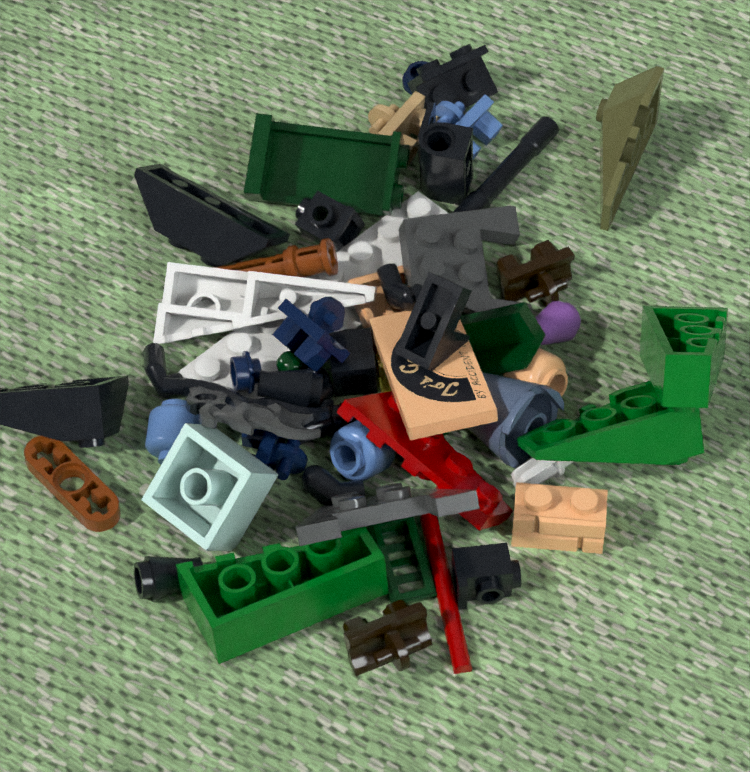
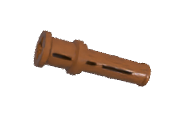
(295, 261)

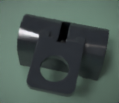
(444, 159)

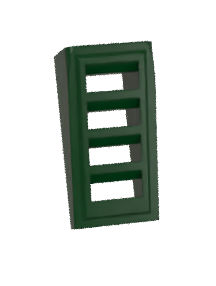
(413, 543)

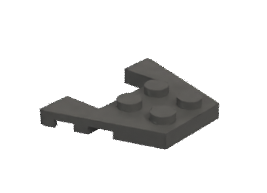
(454, 249)
(390, 504)

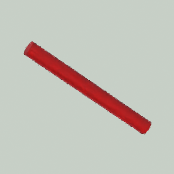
(445, 594)

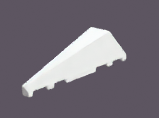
(219, 300)

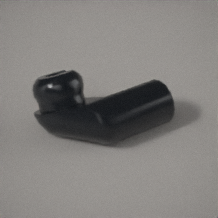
(396, 292)

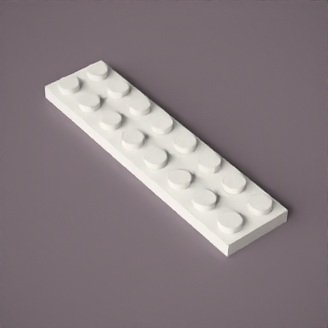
(360, 257)

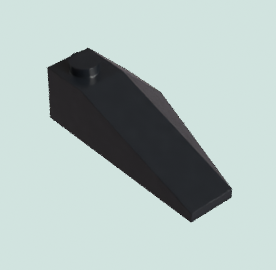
(70, 411)

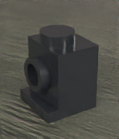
(340, 225)
(484, 574)

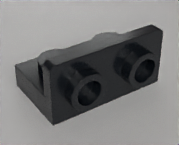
(460, 79)

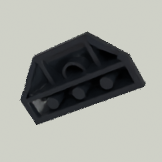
(202, 220)

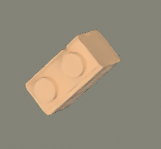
(559, 518)

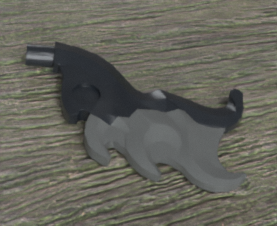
(224, 405)

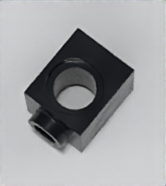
(358, 370)

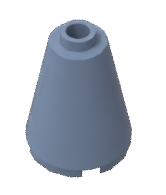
(520, 409)

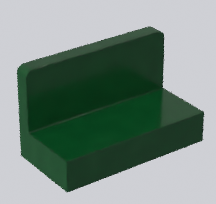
(503, 337)

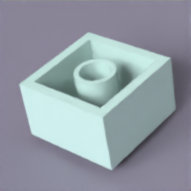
(209, 487)

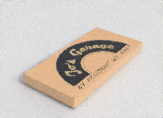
(435, 400)

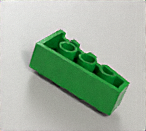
(683, 353)
(280, 590)

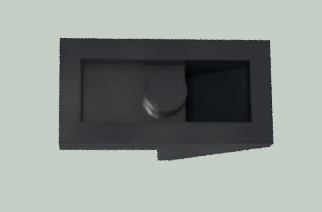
(431, 328)

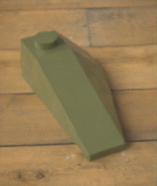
(626, 128)

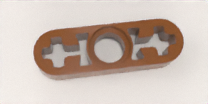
(71, 466)

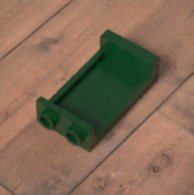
(348, 166)

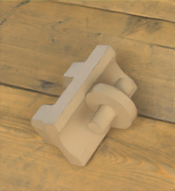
(404, 119)

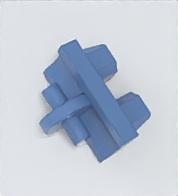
(479, 118)

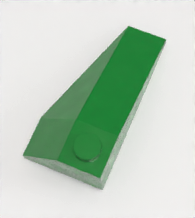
(624, 431)

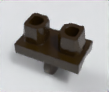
(538, 278)
(388, 638)

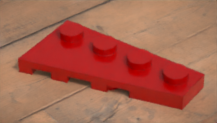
(426, 457)

